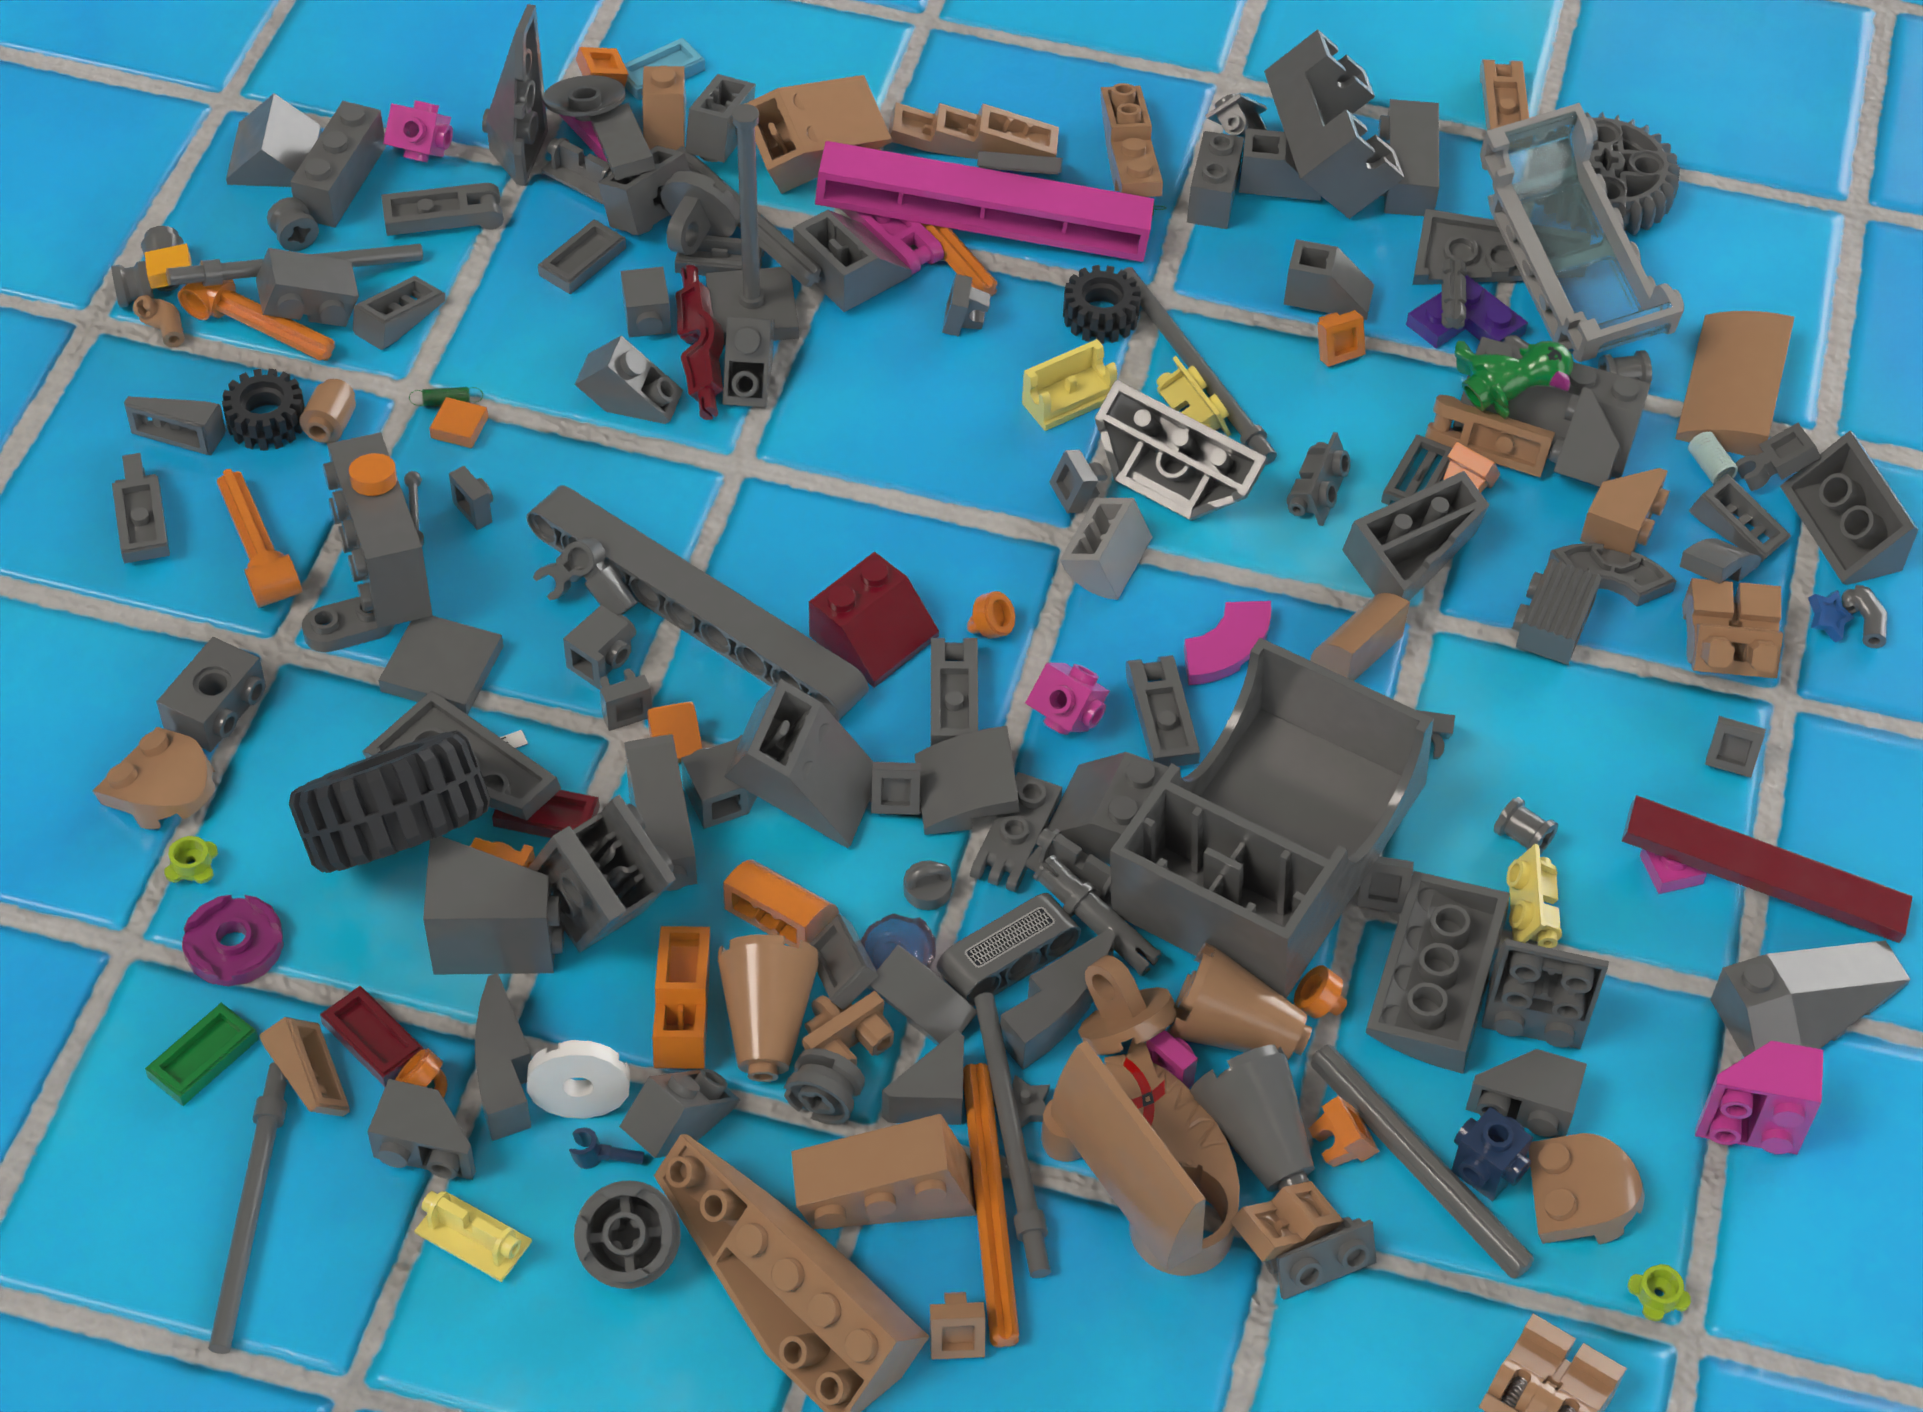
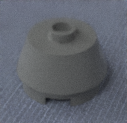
(627, 1234)

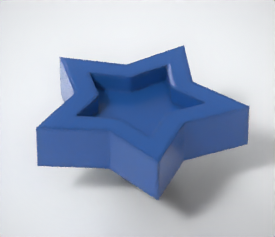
(1829, 614)

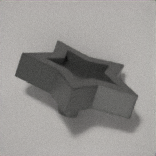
(1029, 1100)

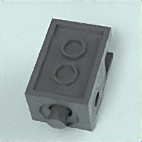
(604, 872)

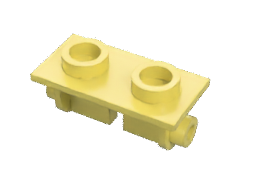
(1186, 388)
(1530, 884)
(471, 1234)

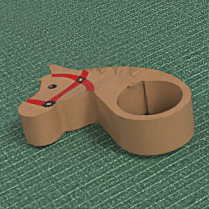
(1189, 1136)

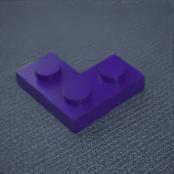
(1484, 318)

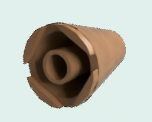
(766, 1000)
(1235, 1010)

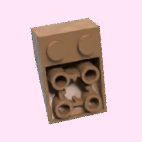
(804, 116)

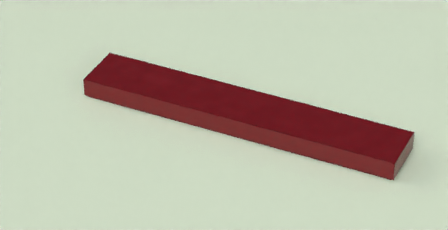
(1767, 869)

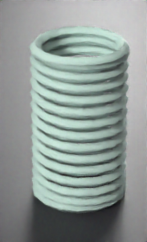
(1708, 457)

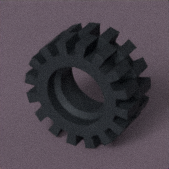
(1104, 287)
(258, 392)

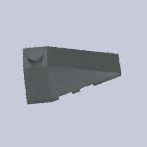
(517, 112)
(1805, 993)

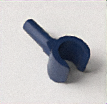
(596, 1152)

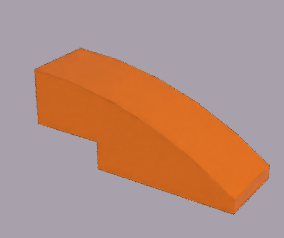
(681, 997)

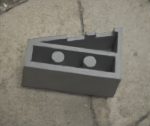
(1415, 537)

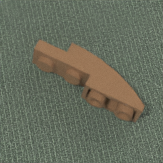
(1129, 141)

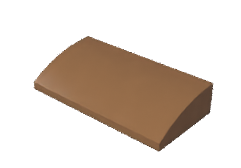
(1736, 379)
(1129, 1158)

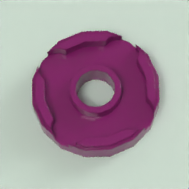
(235, 963)

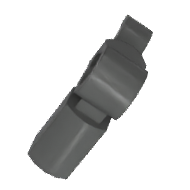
(586, 560)

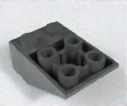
(804, 763)
(1542, 993)

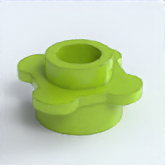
(186, 850)
(1666, 1280)

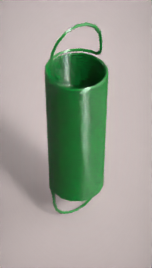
(437, 396)

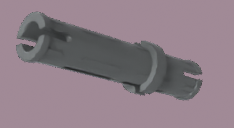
(1082, 901)

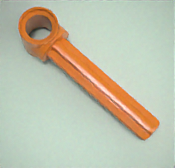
(223, 300)
(268, 571)

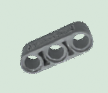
(1009, 948)

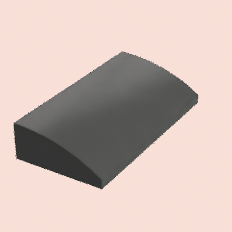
(1438, 970)

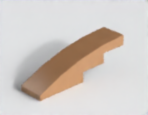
(965, 133)

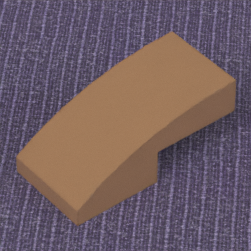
(1287, 1221)

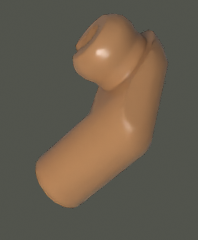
(162, 316)

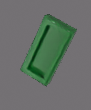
(201, 1054)

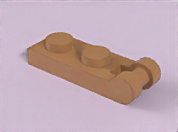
(1503, 93)
(1490, 435)

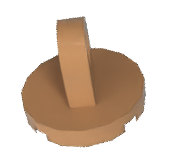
(1122, 1008)

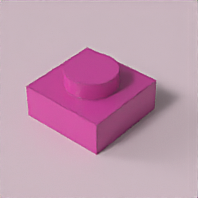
(1669, 874)
(1173, 1056)

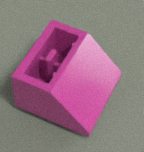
(1765, 1099)

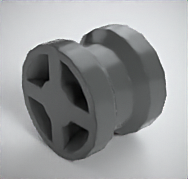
(292, 224)
(131, 283)

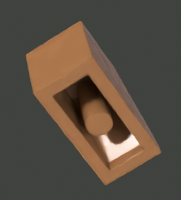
(664, 106)

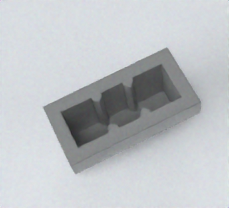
(1107, 546)

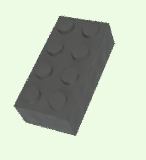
(379, 536)

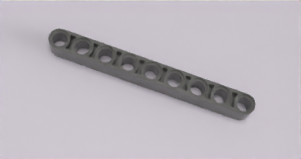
(701, 603)

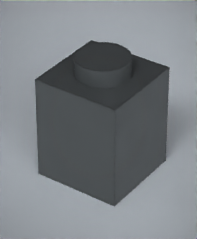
(646, 302)

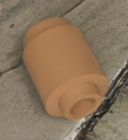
(328, 411)

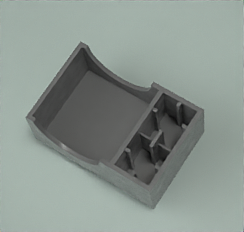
(1275, 818)

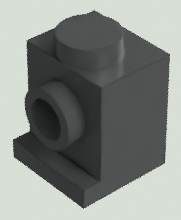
(599, 645)

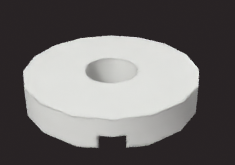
(556, 1093)

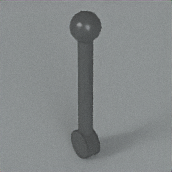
(413, 480)

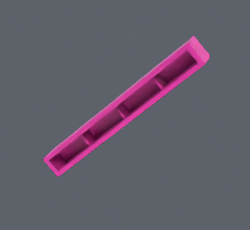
(984, 201)

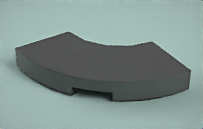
(1625, 574)

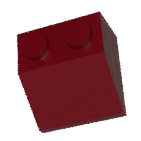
(872, 619)

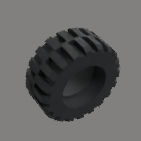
(389, 802)

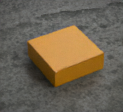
(161, 259)

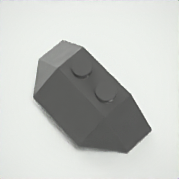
(1173, 455)

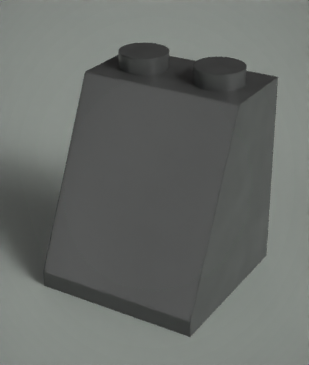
(488, 914)

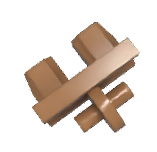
(842, 1029)

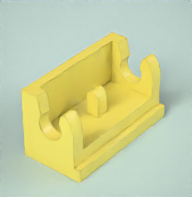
(1068, 385)

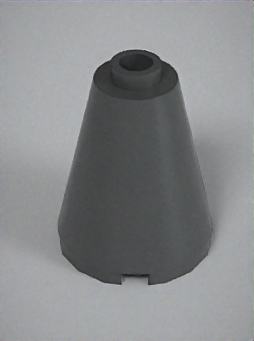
(1259, 1115)

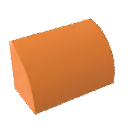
(776, 903)

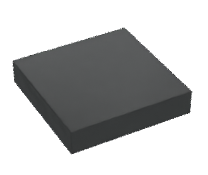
(443, 659)

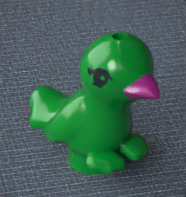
(1501, 378)

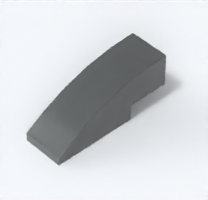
(1054, 1002)
(501, 1062)

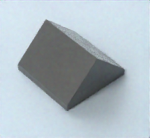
(271, 144)

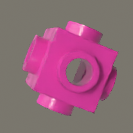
(418, 130)
(1068, 697)

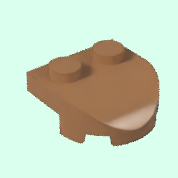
(159, 779)
(1583, 1188)

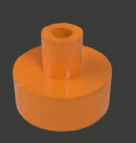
(1320, 993)

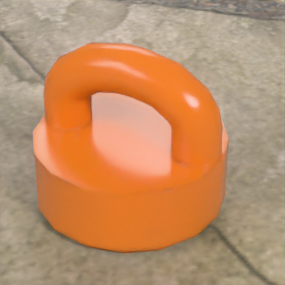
(992, 615)
(423, 1069)

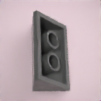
(1852, 512)

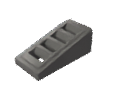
(393, 312)
(177, 422)
(1727, 497)

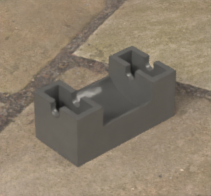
(1316, 111)

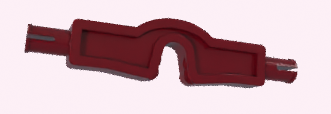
(699, 327)

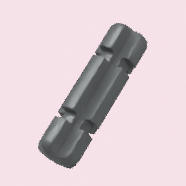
(1453, 293)

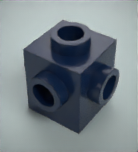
(1492, 1153)

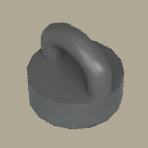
(928, 885)

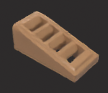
(307, 1064)

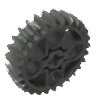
(1637, 171)

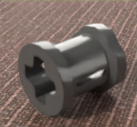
(1634, 367)
(1525, 826)

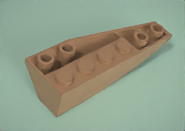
(790, 1284)

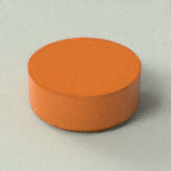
(373, 474)

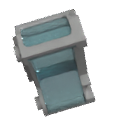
(1571, 237)

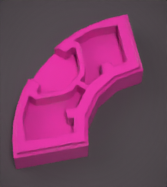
(1227, 645)

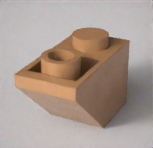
(1624, 509)

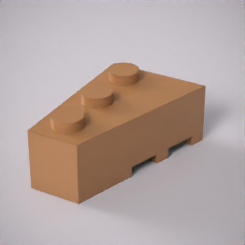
(885, 1177)

